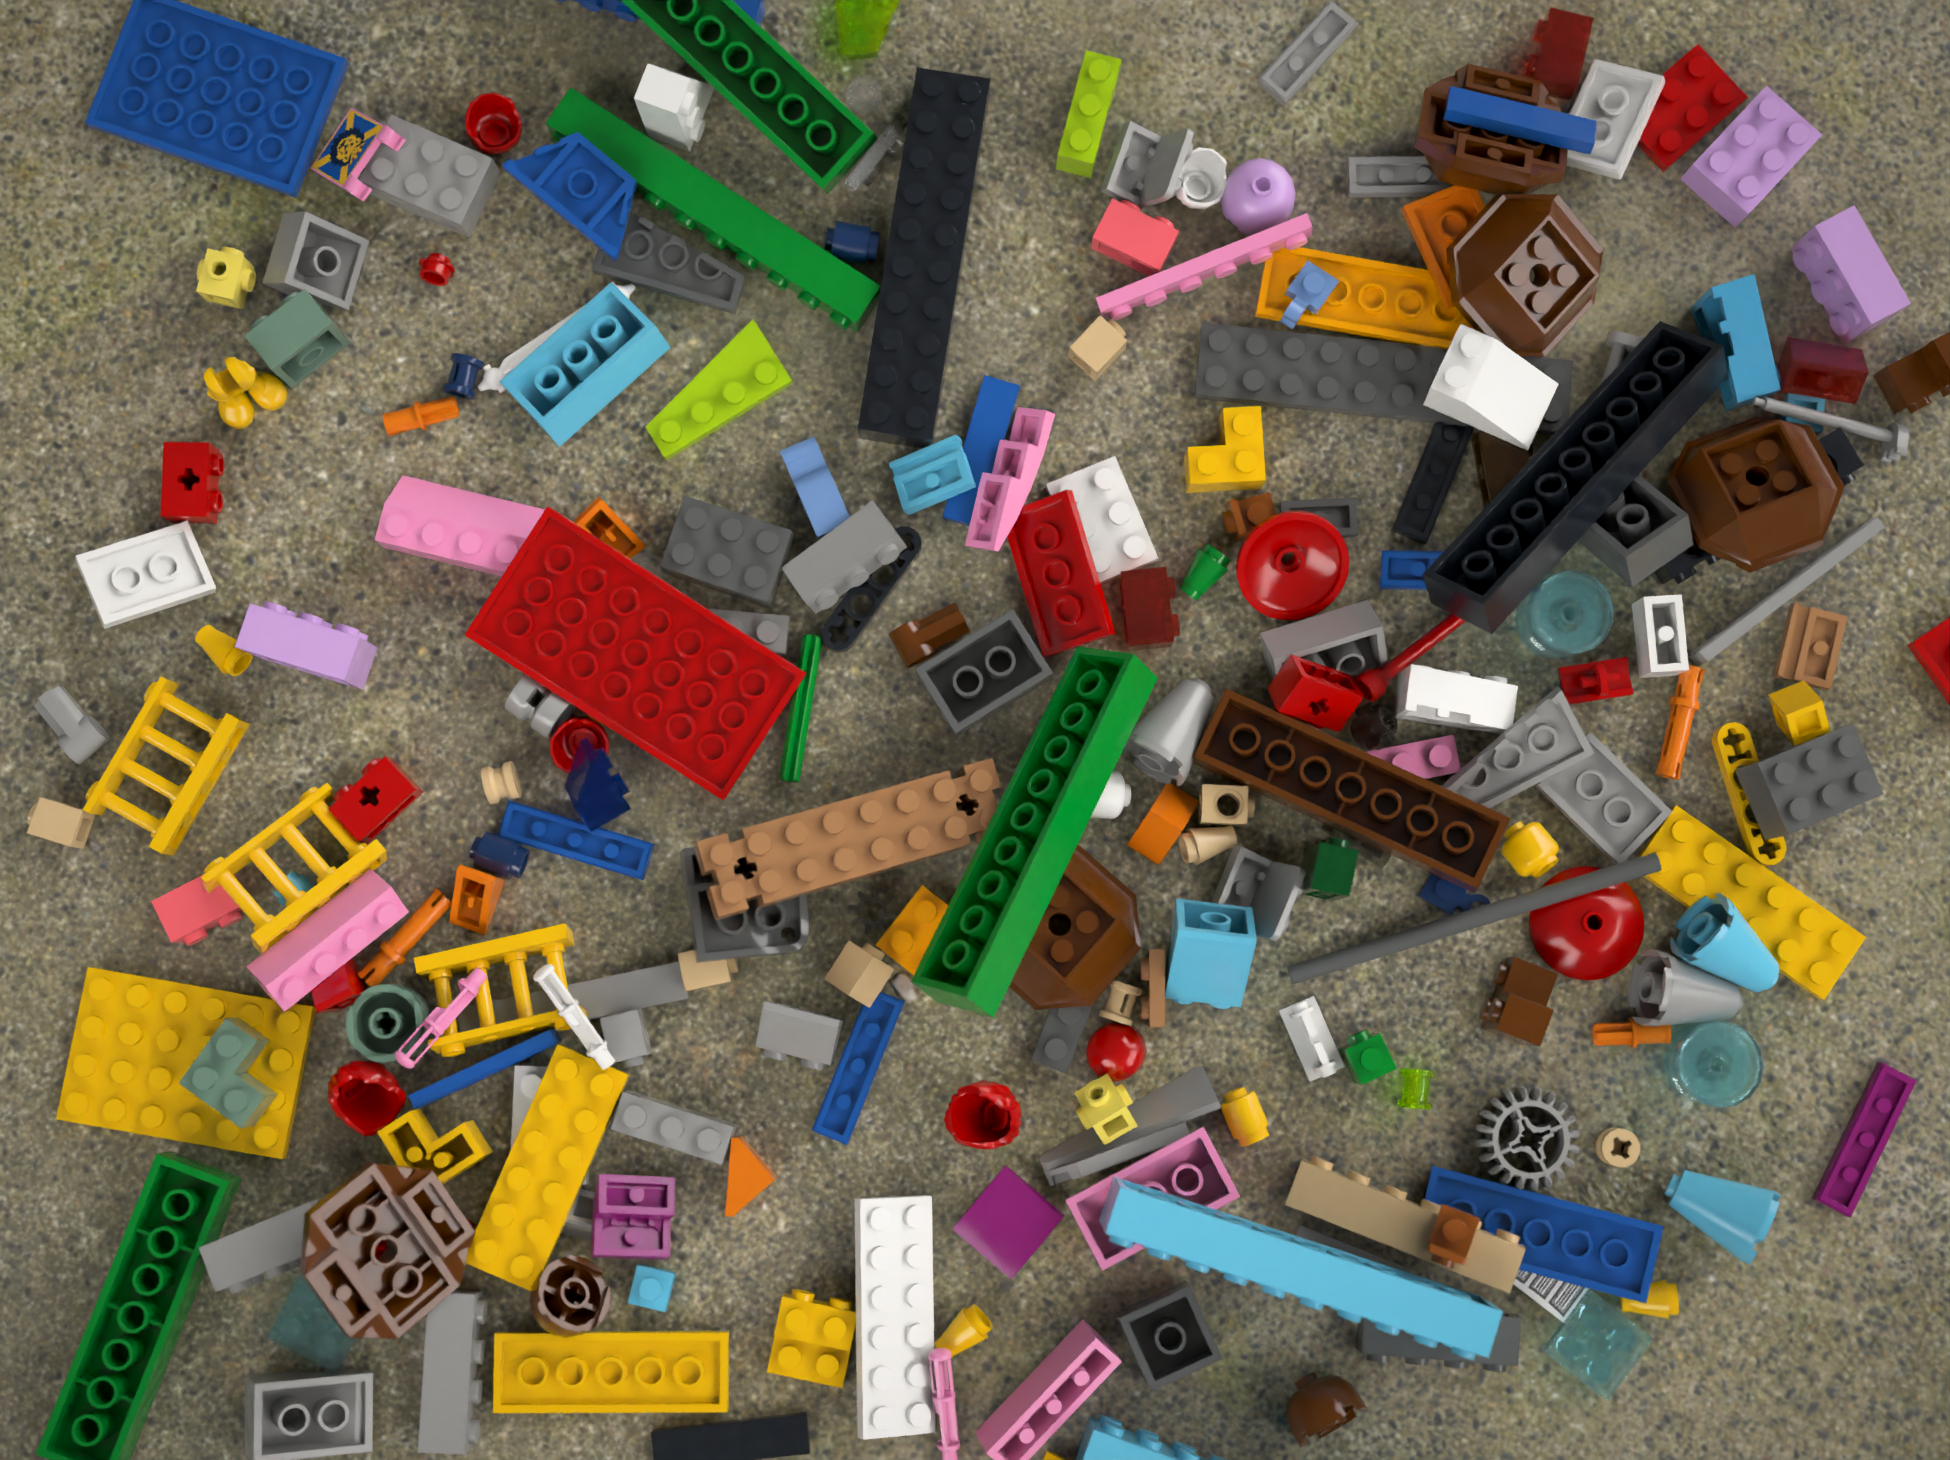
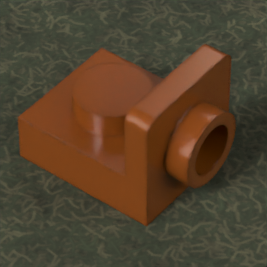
(1246, 514)
(1452, 1236)

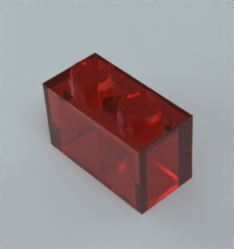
(1559, 51)
(1822, 370)
(1147, 608)

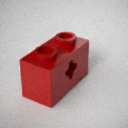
(182, 466)
(1314, 693)
(395, 794)

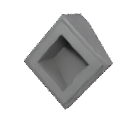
(580, 1217)

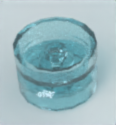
(1586, 613)
(1721, 1085)

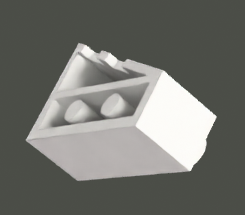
(672, 106)
(1455, 699)

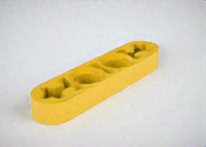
(1736, 793)

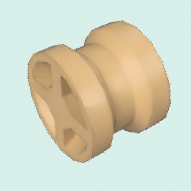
(501, 782)
(1609, 1147)

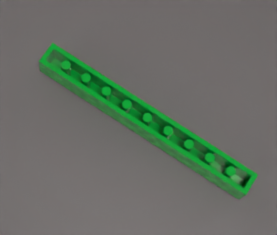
(722, 215)

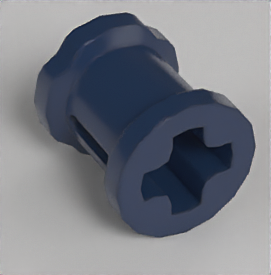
(462, 376)

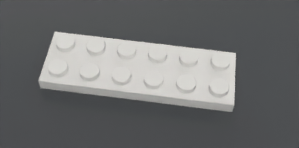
(894, 1316)

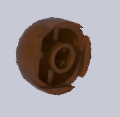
(570, 1296)
(1321, 1406)

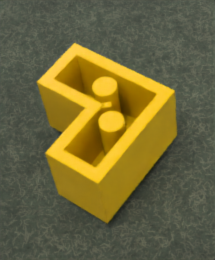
(1234, 463)
(416, 1145)

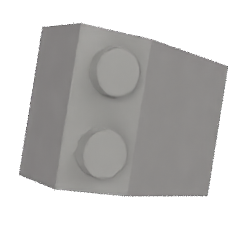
(308, 1414)

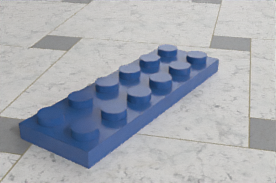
(1559, 1236)

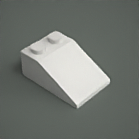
(1491, 388)

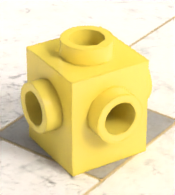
(225, 277)
(1105, 1108)

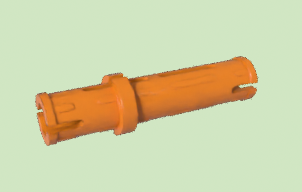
(1678, 730)
(405, 938)

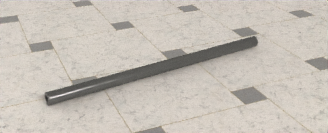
(1474, 918)

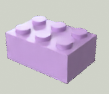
(1751, 156)
(1849, 275)
(307, 644)

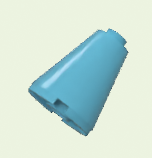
(1724, 944)
(1725, 1210)

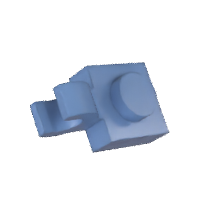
(1308, 292)

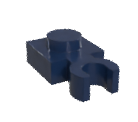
(1448, 896)

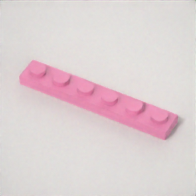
(1219, 262)

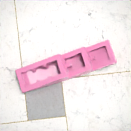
(1012, 477)

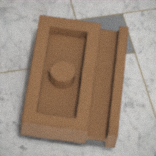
(1810, 646)
(1154, 972)

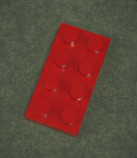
(1059, 575)

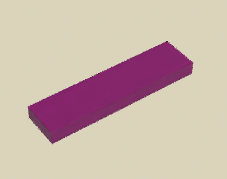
(1864, 1139)

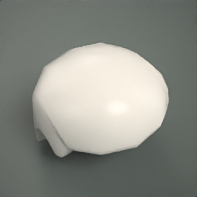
(1202, 179)

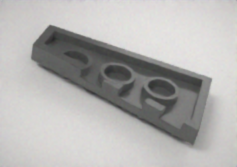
(671, 267)

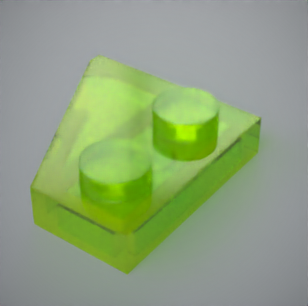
(863, 26)

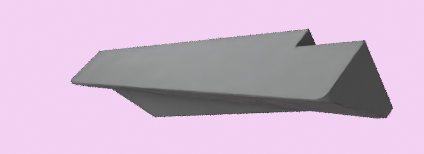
(1159, 1122)

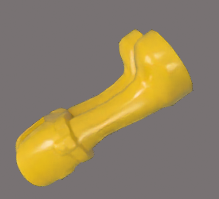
(229, 390)

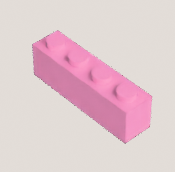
(327, 939)
(1048, 1395)

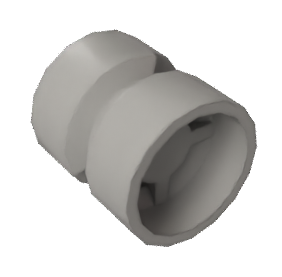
(548, 714)

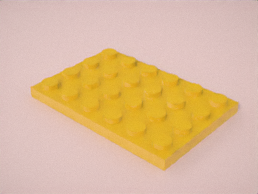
(142, 1037)

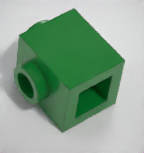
(1367, 1057)

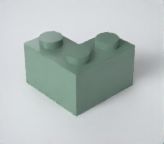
(222, 1077)

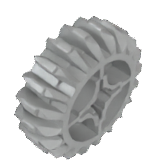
(1535, 1152)

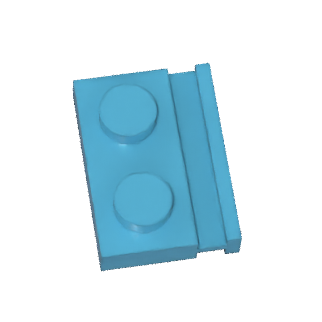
(932, 475)

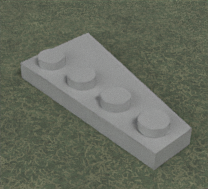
(1525, 754)

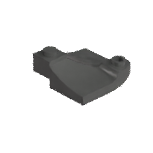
(743, 934)

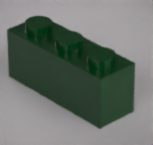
(1329, 869)

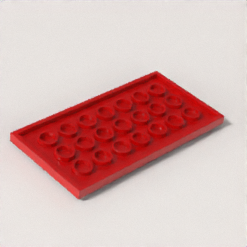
(635, 653)

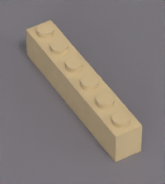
(1398, 1222)

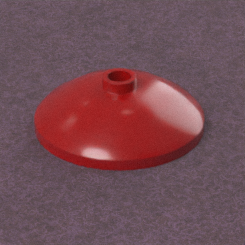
(1304, 582)
(1573, 948)

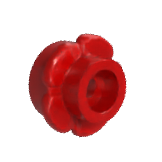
(436, 269)

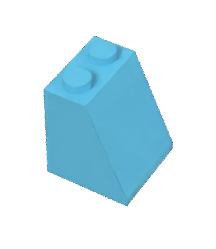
(1209, 953)

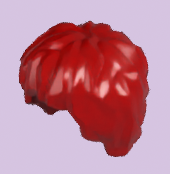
(365, 1096)
(983, 1115)

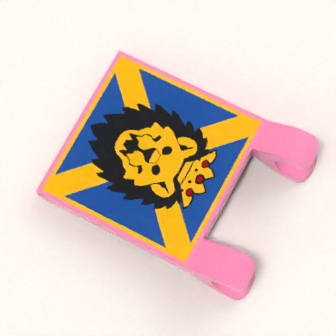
(352, 149)

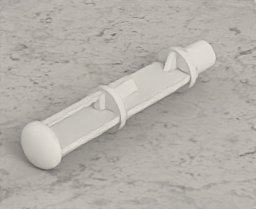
(573, 1015)

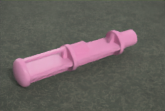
(441, 1018)
(944, 1402)

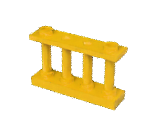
(187, 797)
(299, 903)
(513, 952)

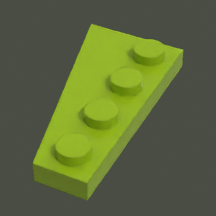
(725, 389)

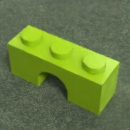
(1088, 114)

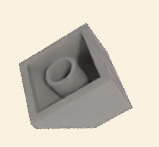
(316, 258)
(798, 1033)

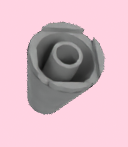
(1171, 732)
(1678, 993)

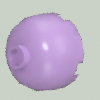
(1258, 196)

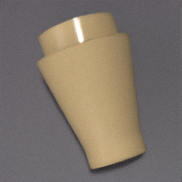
(1204, 843)

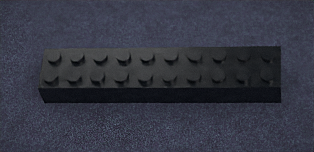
(924, 258)
(1575, 476)

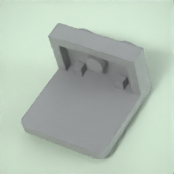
(1147, 165)
(1264, 886)

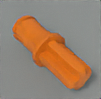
(420, 415)
(1629, 1034)

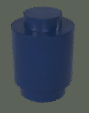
(852, 242)
(499, 855)

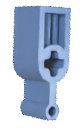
(815, 486)

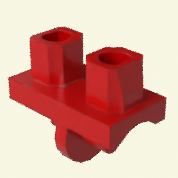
(1595, 681)

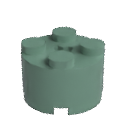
(379, 1003)

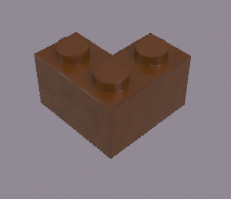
(1917, 376)
(1519, 1002)

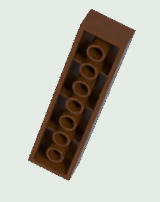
(1351, 790)

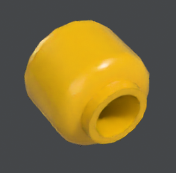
(1530, 849)

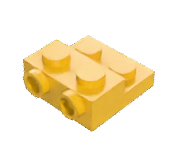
(813, 1338)

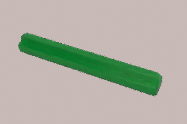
(800, 710)

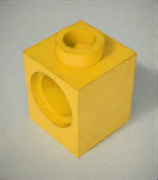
(1799, 713)

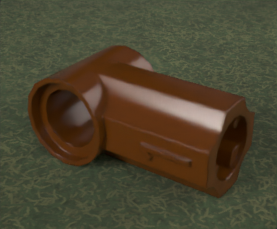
(919, 639)

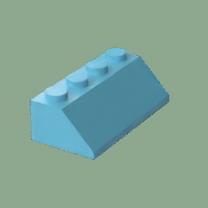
(585, 364)

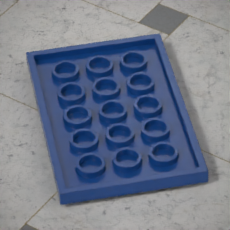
(217, 93)

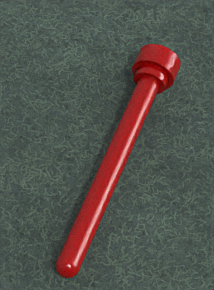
(1374, 682)

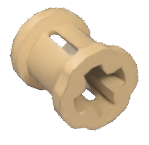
(1120, 1002)

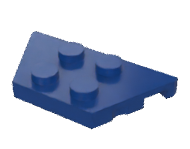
(580, 188)

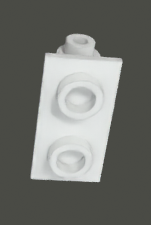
(1311, 1039)

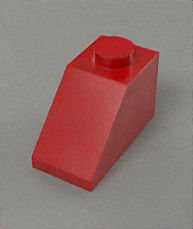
(339, 989)

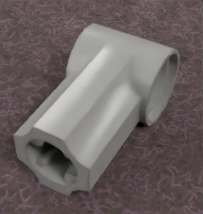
(77, 732)

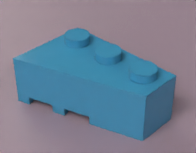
(1735, 318)

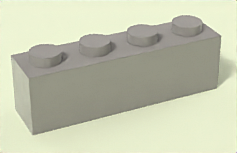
(450, 1374)

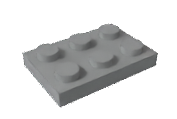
(1606, 802)

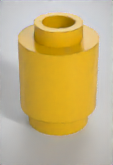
(1244, 1116)

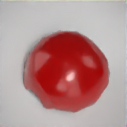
(493, 123)
(568, 737)
(1116, 1051)

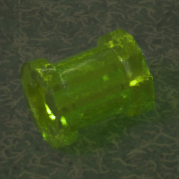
(1415, 1088)

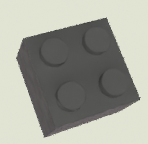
(1169, 1335)

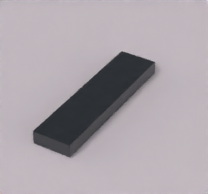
(1431, 481)
(734, 1439)

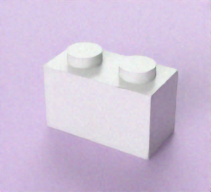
(1660, 636)

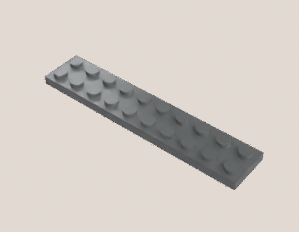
(1339, 374)

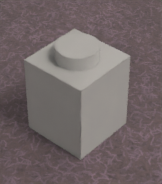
(627, 1037)

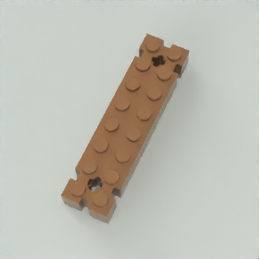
(849, 839)

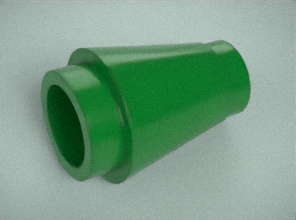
(1204, 571)

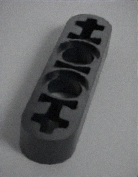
(876, 592)

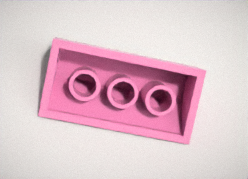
(454, 525)
(1182, 1169)

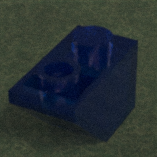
(594, 789)

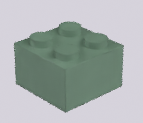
(296, 338)

